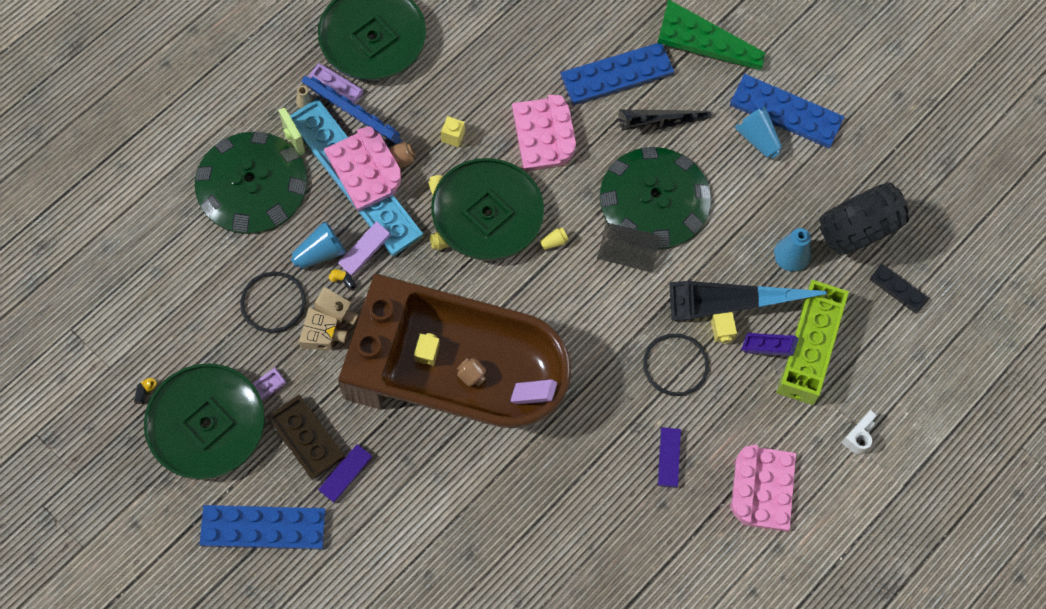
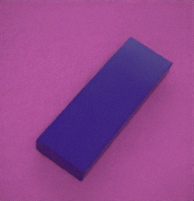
(770, 344)
(669, 457)
(345, 473)

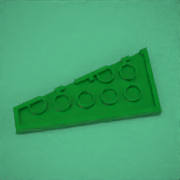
(695, 34)

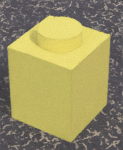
(452, 131)
(723, 327)
(427, 349)

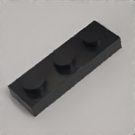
(898, 288)

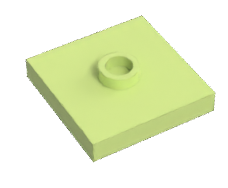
(291, 131)

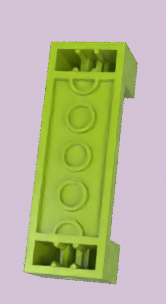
(816, 337)

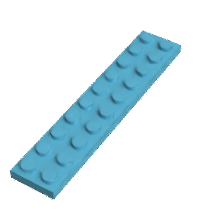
(321, 131)

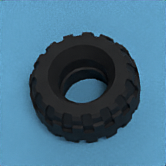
(864, 218)

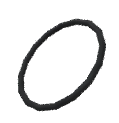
(276, 329)
(666, 391)

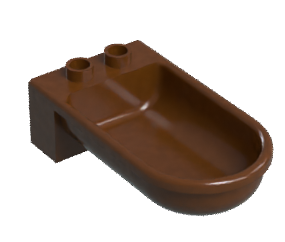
(504, 341)

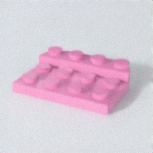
(544, 132)
(365, 167)
(763, 488)

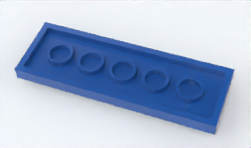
(617, 73)
(352, 109)
(788, 110)
(262, 527)

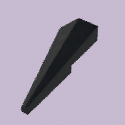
(664, 118)

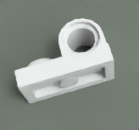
(860, 433)

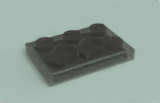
(629, 247)

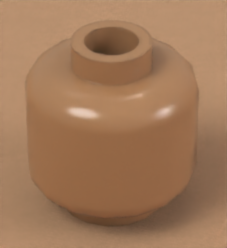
(403, 154)
(471, 372)

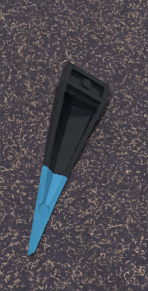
(706, 299)

